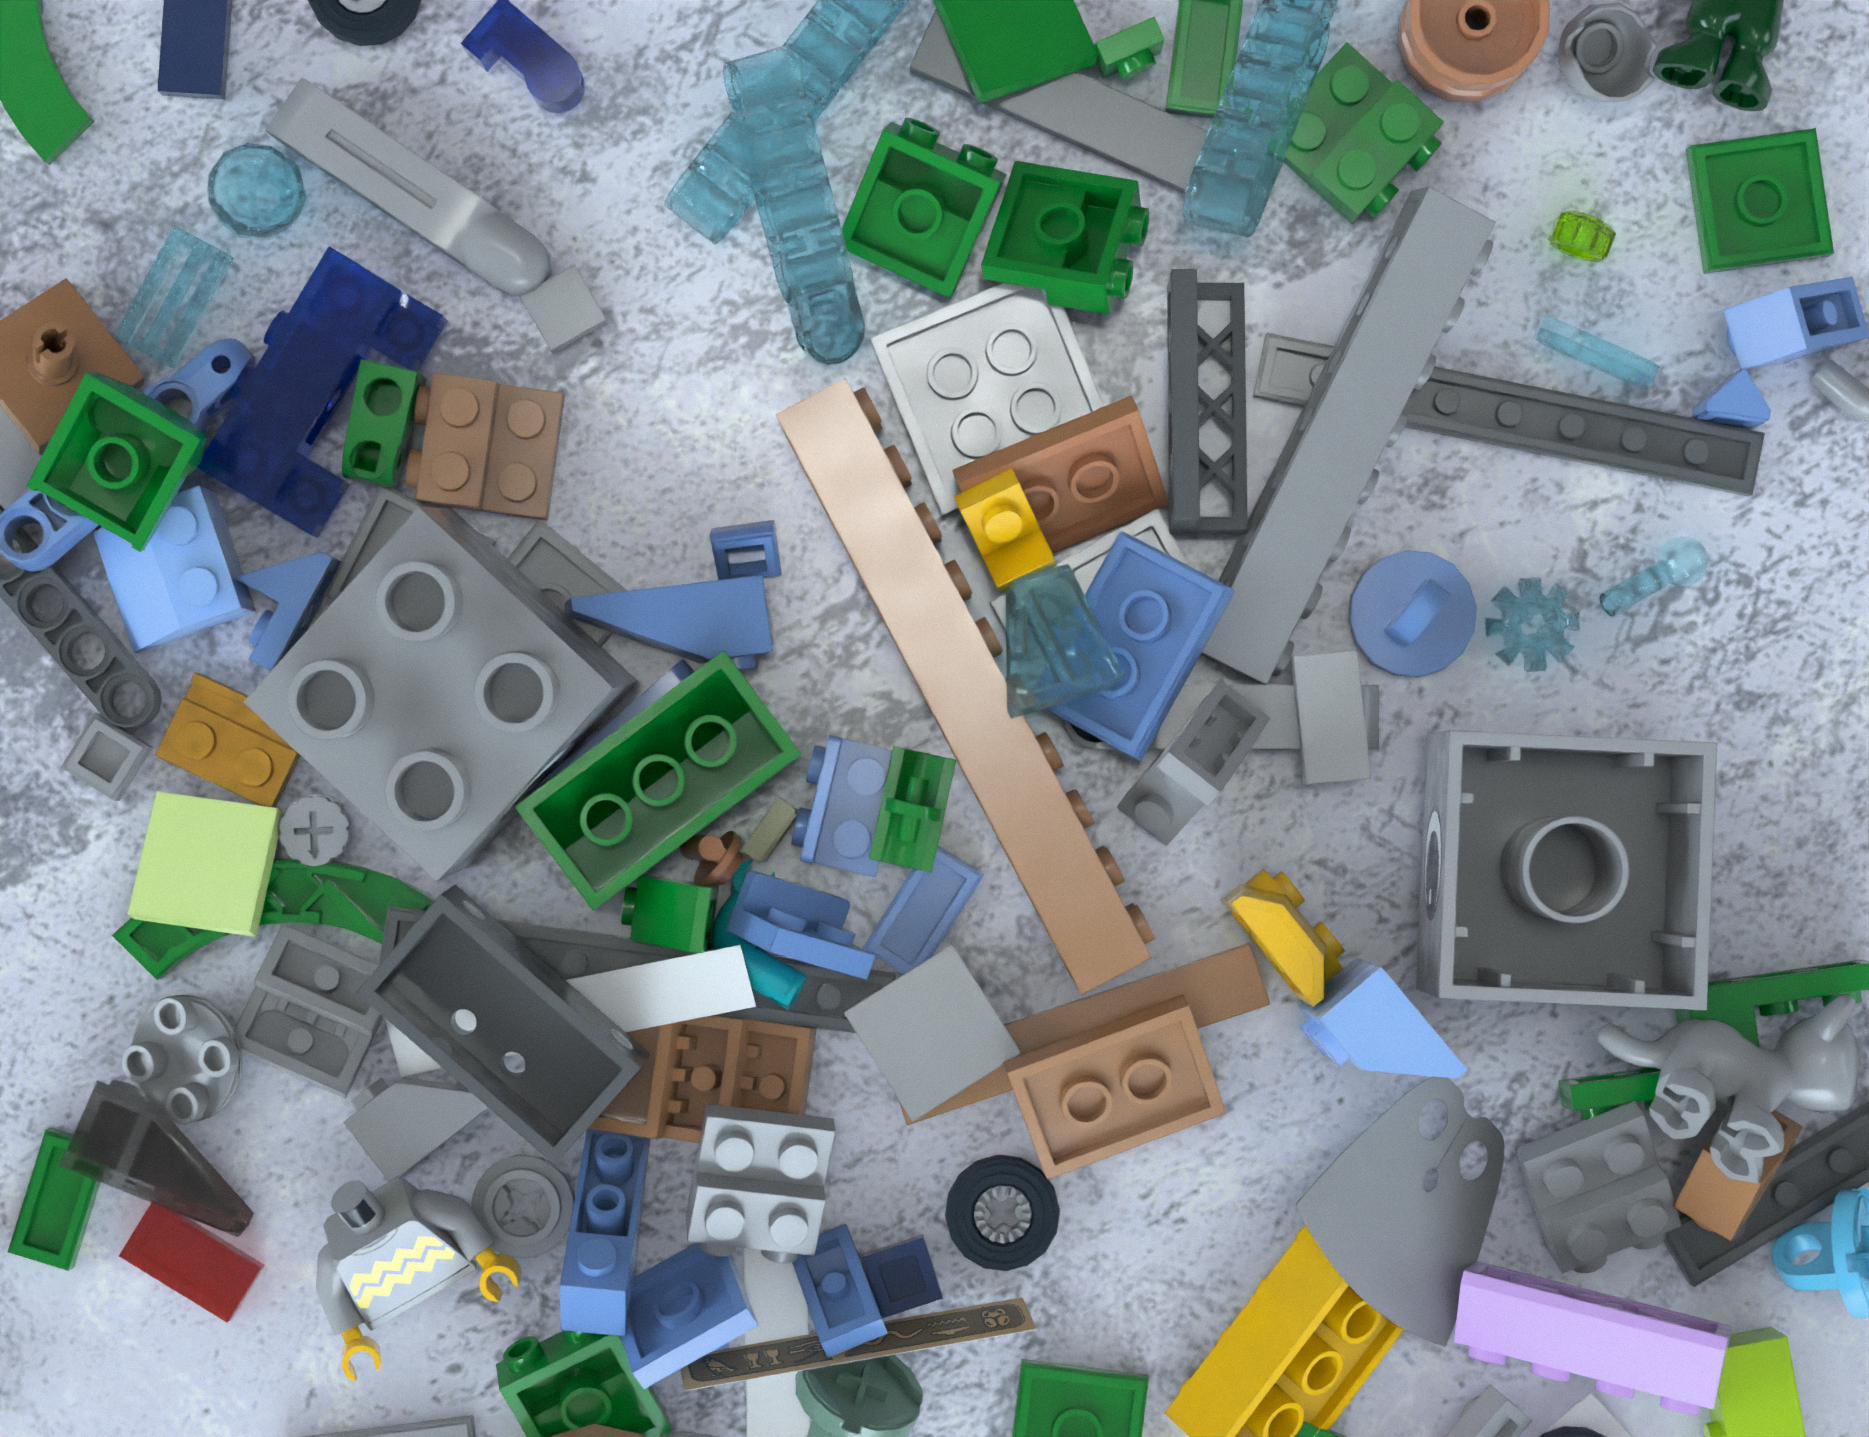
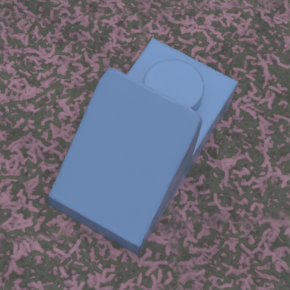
(300, 591)
(839, 1293)

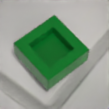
(1130, 50)

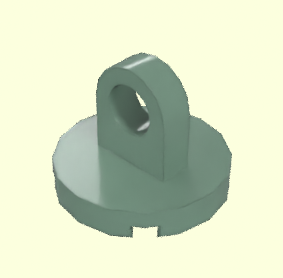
(860, 1398)

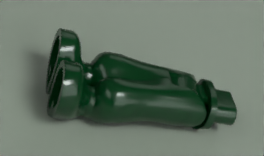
(1754, 33)

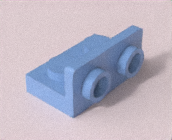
(845, 805)
(798, 924)

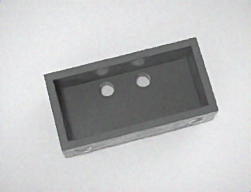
(521, 1005)

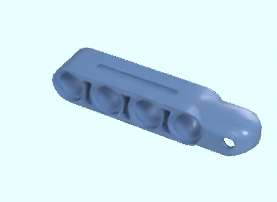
(197, 382)

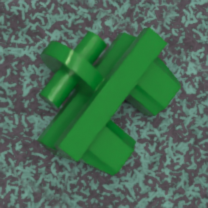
(912, 809)

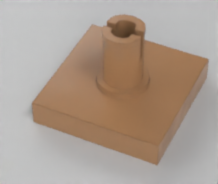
(46, 355)

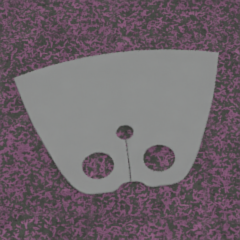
(1391, 1236)

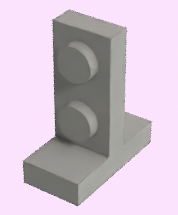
(1195, 763)

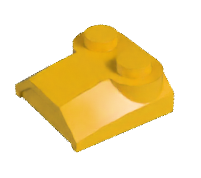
(1296, 950)

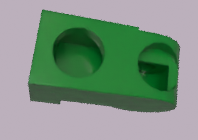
(380, 423)

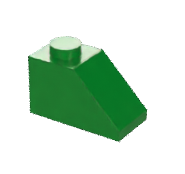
(671, 913)

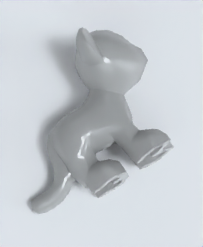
(1711, 1061)

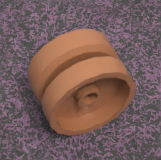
(1465, 62)

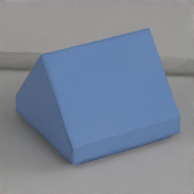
(1734, 403)
(746, 550)

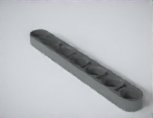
(61, 633)

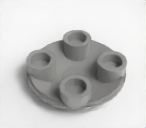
(185, 1058)

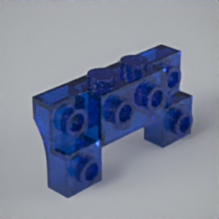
(302, 381)

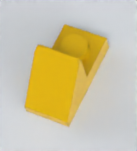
(1005, 529)

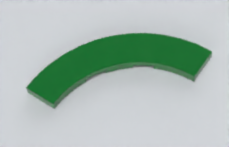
(33, 85)
(296, 893)

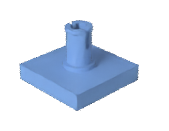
(684, 1312)

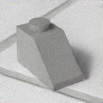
(409, 1120)

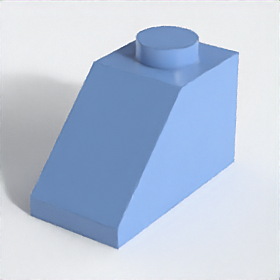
(1795, 323)

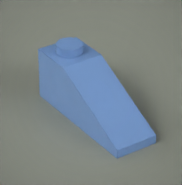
(687, 618)

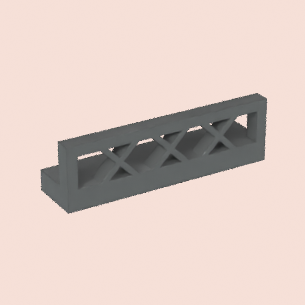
(1184, 402)

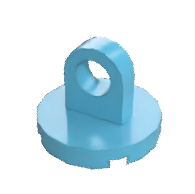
(1842, 1255)

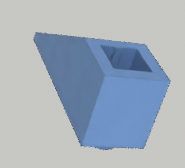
(604, 1234)

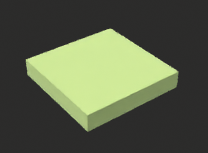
(205, 864)

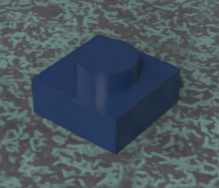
(902, 1276)

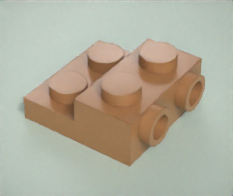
(486, 446)

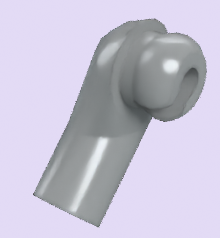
(1842, 390)

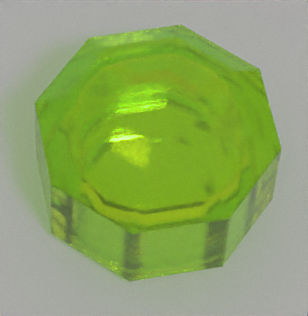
(1582, 236)

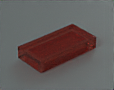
(192, 1261)

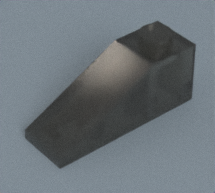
(145, 1154)

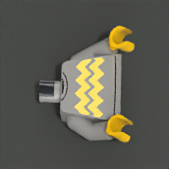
(394, 1252)

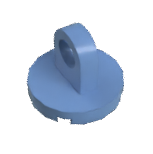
(1412, 613)

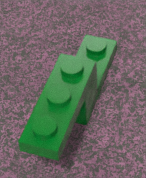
(1733, 1004)

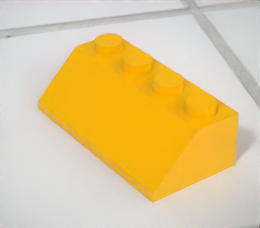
(1287, 1355)

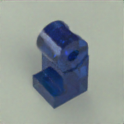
(530, 53)

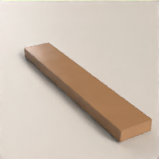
(1213, 987)

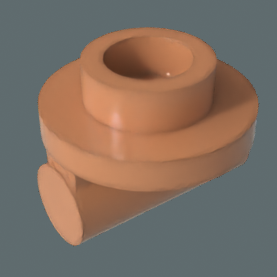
(717, 856)

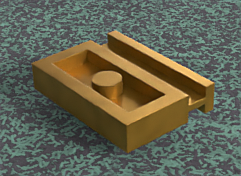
(228, 743)

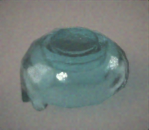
(256, 191)

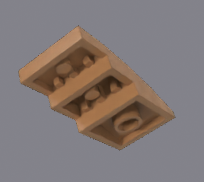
(711, 1063)

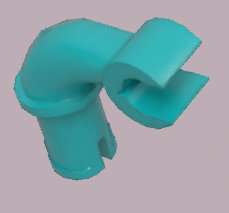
(766, 973)

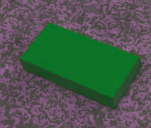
(1202, 55)
(54, 1207)

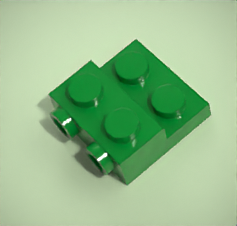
(1359, 135)
(922, 205)
(1067, 235)
(575, 1384)

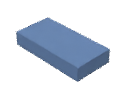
(923, 912)

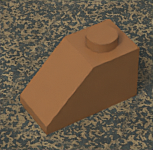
(1726, 1203)

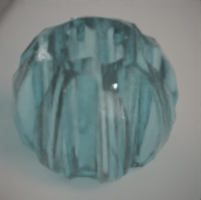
(1516, 612)

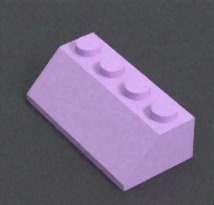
(1591, 1335)

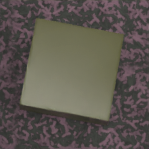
(770, 830)

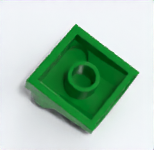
(118, 458)

